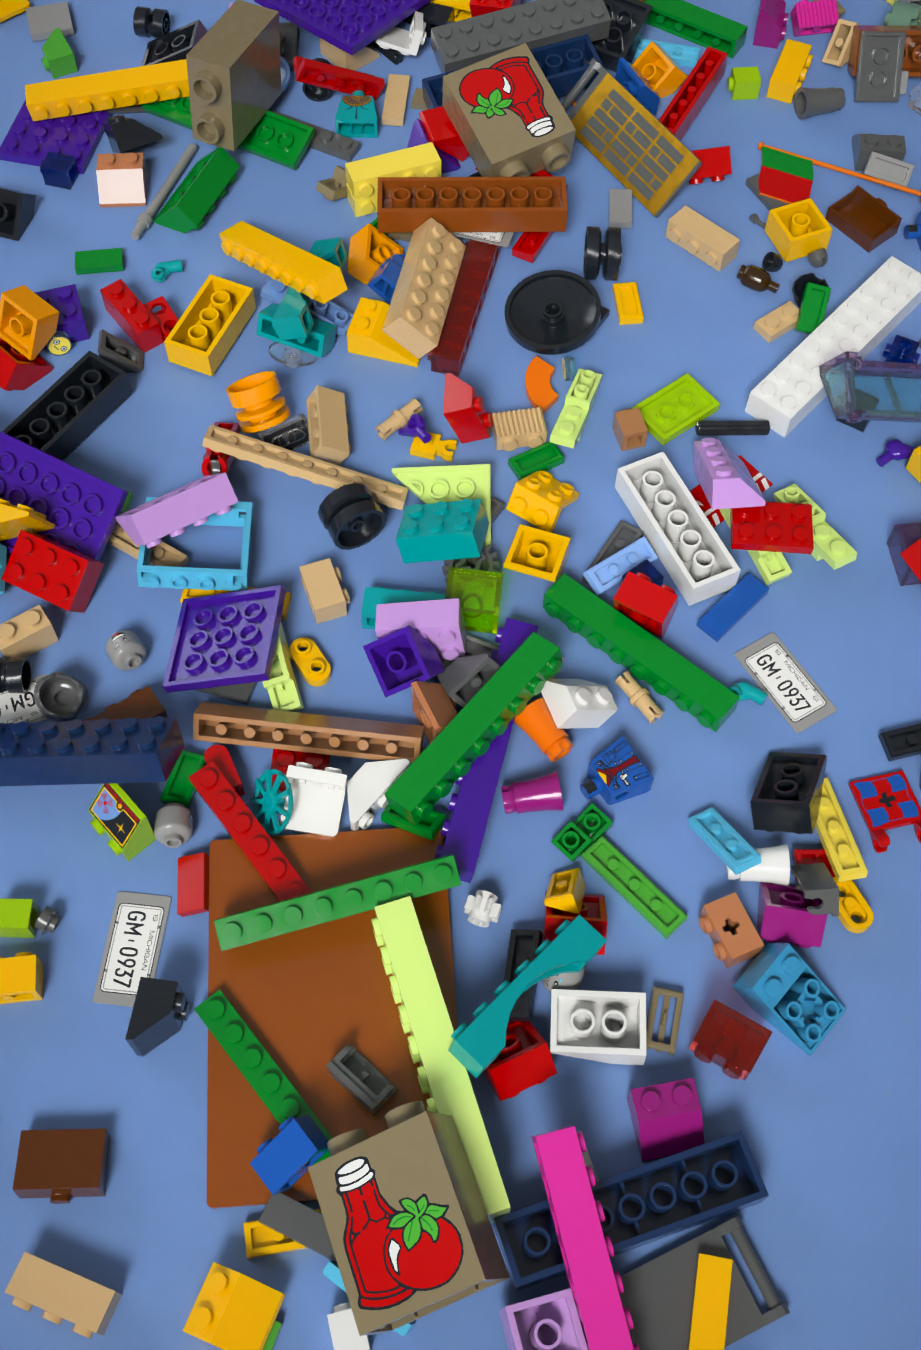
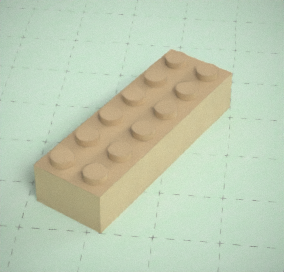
(424, 288)

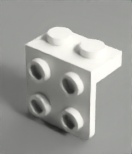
(403, 40)
(316, 799)

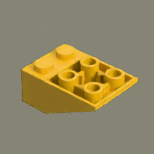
(19, 518)

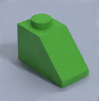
(58, 55)

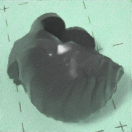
(60, 696)

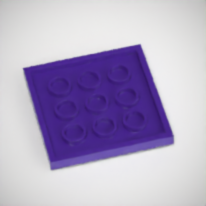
(67, 135)
(225, 639)

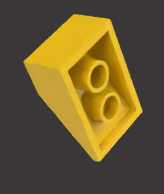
(368, 339)

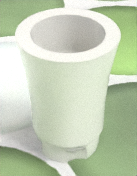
(773, 869)

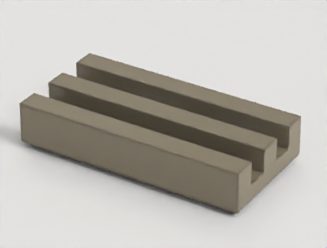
(659, 1046)

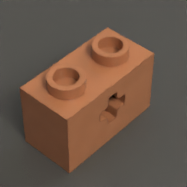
(732, 916)

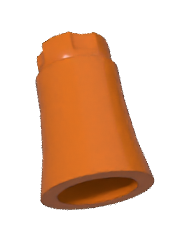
(541, 728)

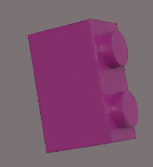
(770, 23)
(785, 916)
(666, 1118)

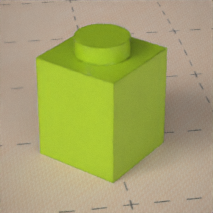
(744, 83)
(18, 918)

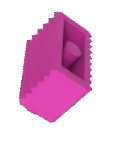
(814, 17)

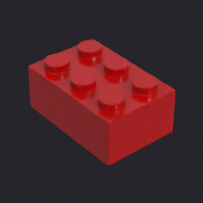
(52, 571)

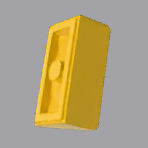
(566, 891)

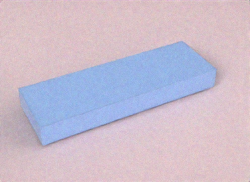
(610, 570)

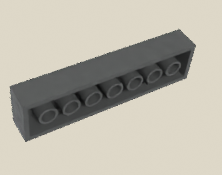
(531, 23)

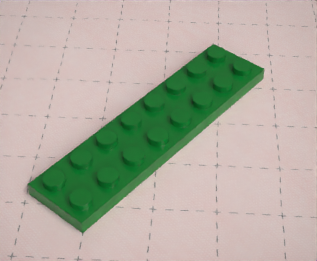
(271, 138)

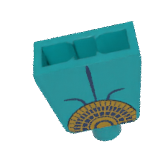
(356, 116)

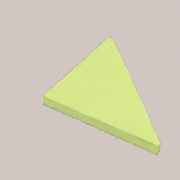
(450, 484)

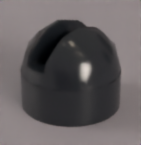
(772, 262)

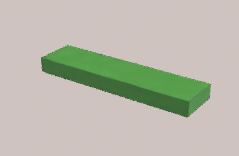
(634, 887)

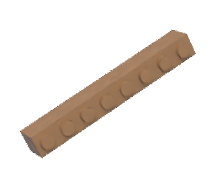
(307, 732)

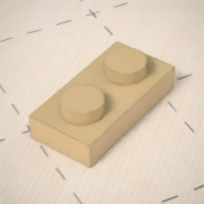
(777, 322)

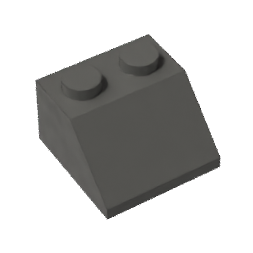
(888, 145)

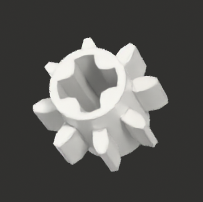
(482, 908)

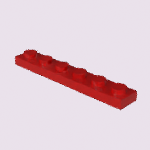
(248, 833)

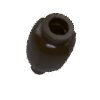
(756, 279)

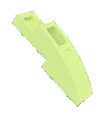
(576, 408)
(826, 541)
(769, 564)
(282, 682)

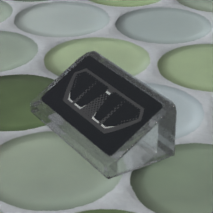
(288, 434)

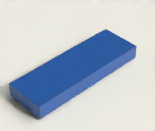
(732, 607)

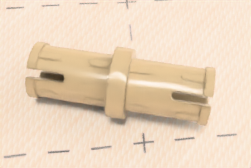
(398, 419)
(639, 697)

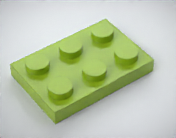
(676, 408)

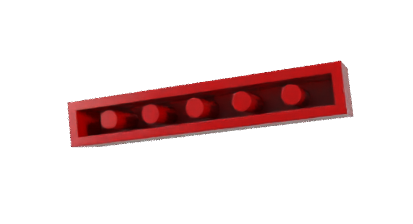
(694, 92)

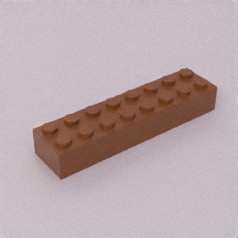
(473, 203)

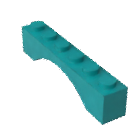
(293, 316)
(485, 1037)

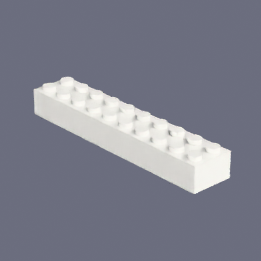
(854, 326)

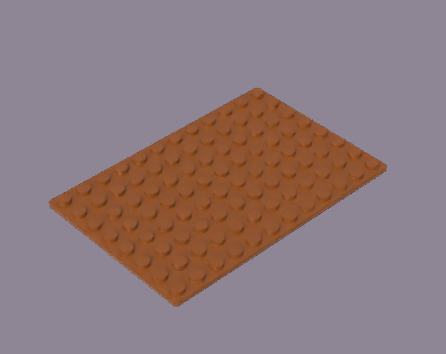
(310, 999)

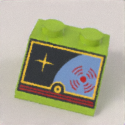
(120, 821)

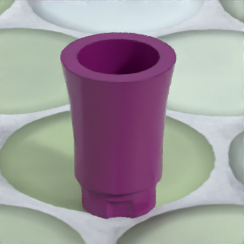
(533, 795)

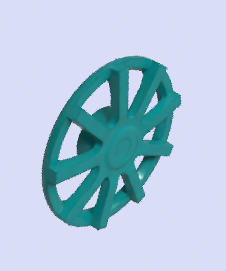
(272, 801)

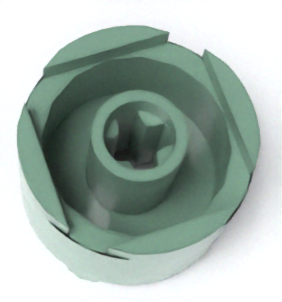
(903, 14)

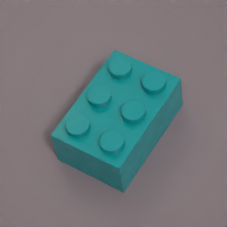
(442, 531)

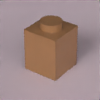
(630, 429)

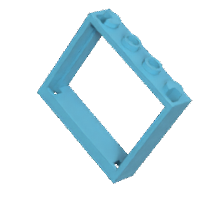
(203, 578)

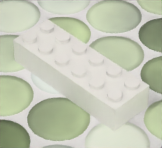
(676, 528)

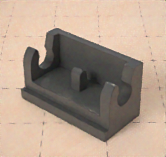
(817, 883)
(361, 1079)

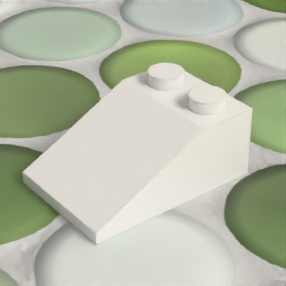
(599, 1025)

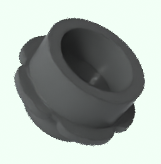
(48, 920)

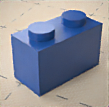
(290, 1153)

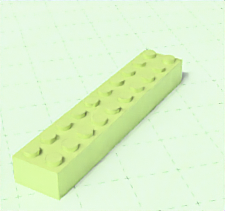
(430, 1027)

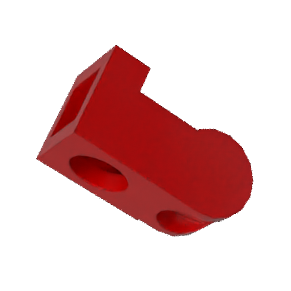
(165, 316)
(223, 760)

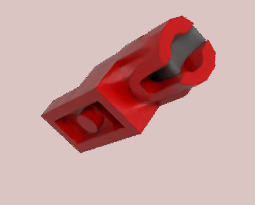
(219, 462)

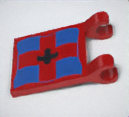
(886, 804)

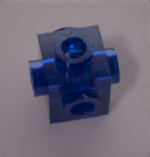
(902, 350)

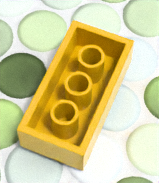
(210, 325)

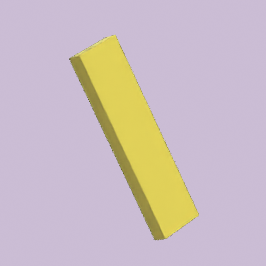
(837, 838)

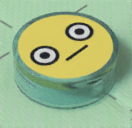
(59, 343)
(568, 368)

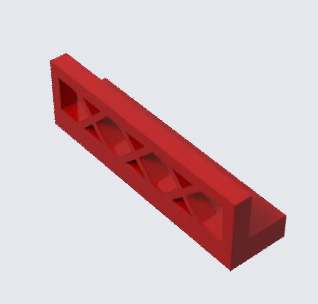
(336, 77)

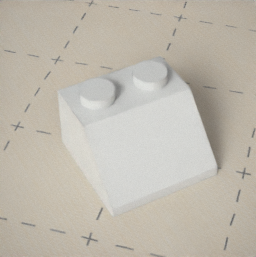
(578, 703)

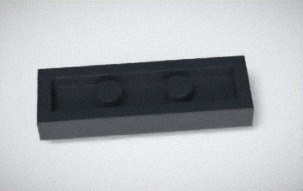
(521, 947)

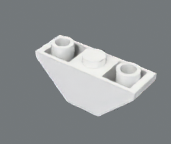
(368, 788)

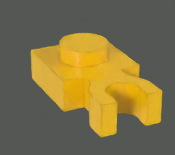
(433, 448)

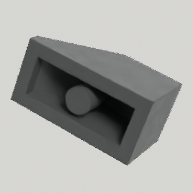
(467, 676)

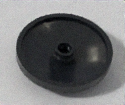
(552, 312)

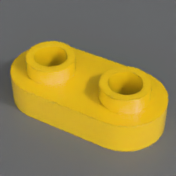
(308, 660)
(853, 904)

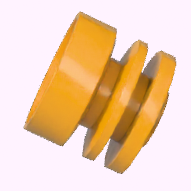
(258, 401)

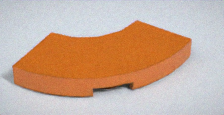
(538, 384)

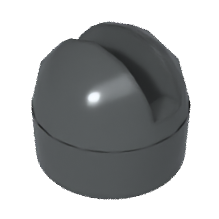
(818, 258)

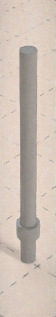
(145, 219)

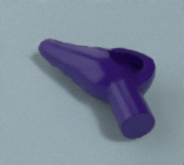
(415, 428)
(895, 450)

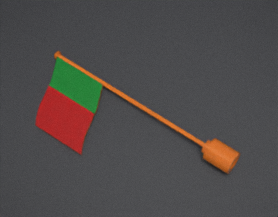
(790, 175)

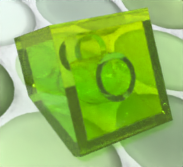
(478, 597)

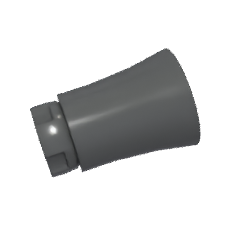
(818, 101)

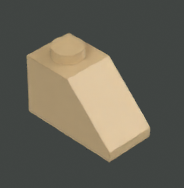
(840, 44)

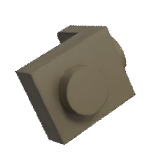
(334, 187)

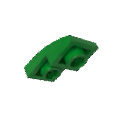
(582, 833)

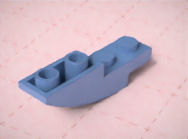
(329, 312)

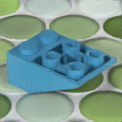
(789, 996)

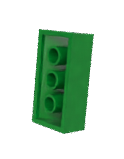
(198, 192)

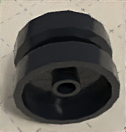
(602, 253)
(351, 516)

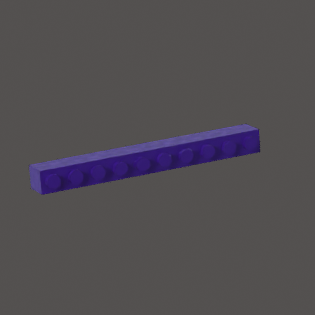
(478, 786)

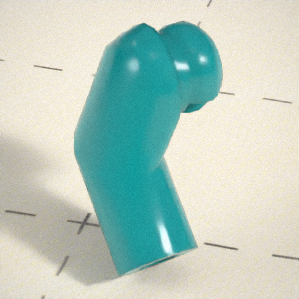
(164, 269)
(748, 691)

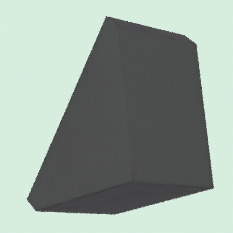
(120, 353)

